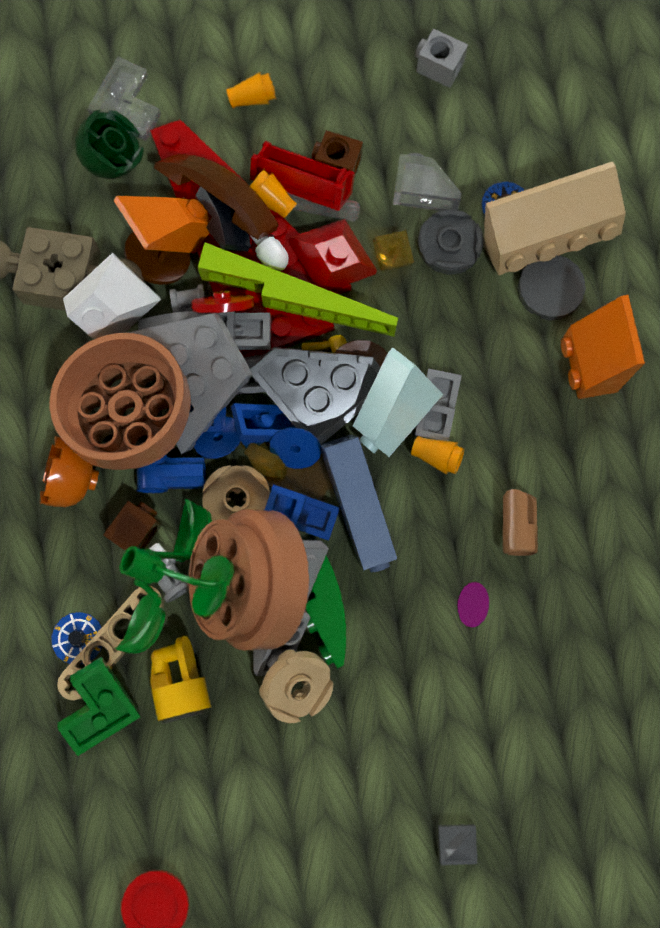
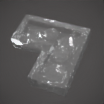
(119, 94)

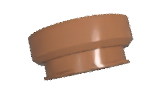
(86, 384)
(268, 580)

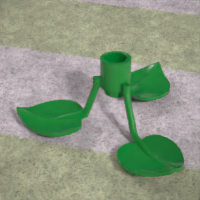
(148, 567)

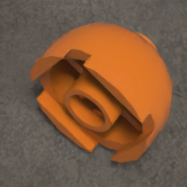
(66, 477)

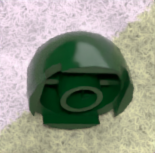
(108, 145)

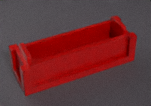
(304, 176)

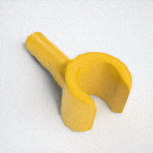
(333, 343)

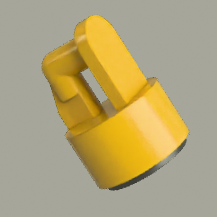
(182, 698)

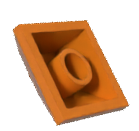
(166, 222)

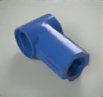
(171, 474)

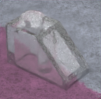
(424, 184)

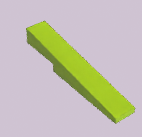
(290, 293)

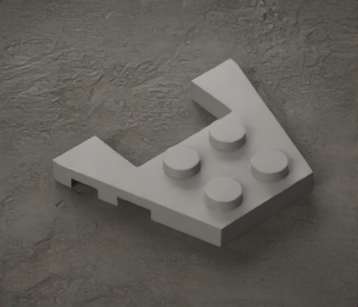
(210, 366)

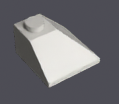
(109, 299)

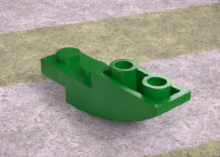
(328, 616)

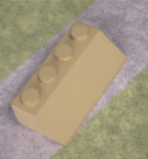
(554, 218)

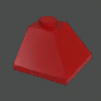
(332, 255)

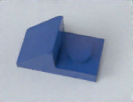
(258, 422)

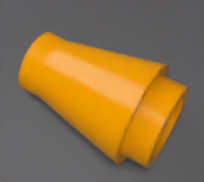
(252, 91)
(273, 194)
(440, 454)

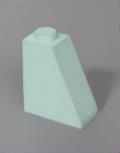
(395, 404)

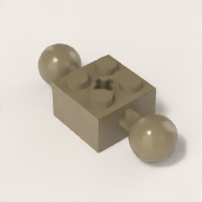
(51, 266)

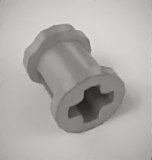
(182, 299)
(174, 590)

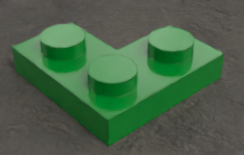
(106, 708)

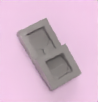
(439, 419)

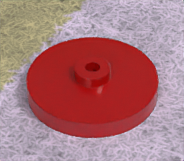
(222, 302)
(155, 901)

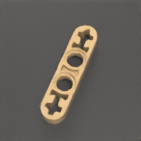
(106, 638)

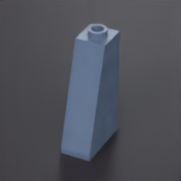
(358, 502)

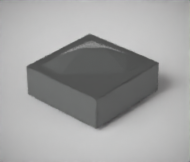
(457, 844)

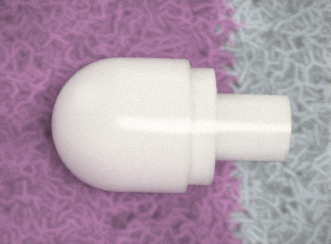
(271, 253)

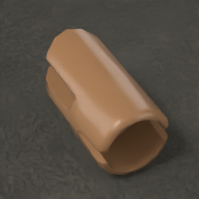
(519, 523)

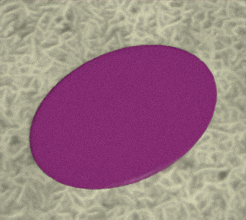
(473, 604)

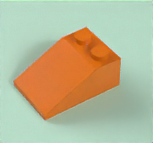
(603, 350)

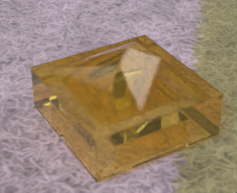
(393, 250)
(265, 461)

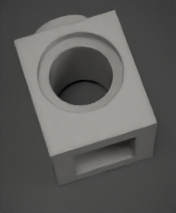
(445, 69)

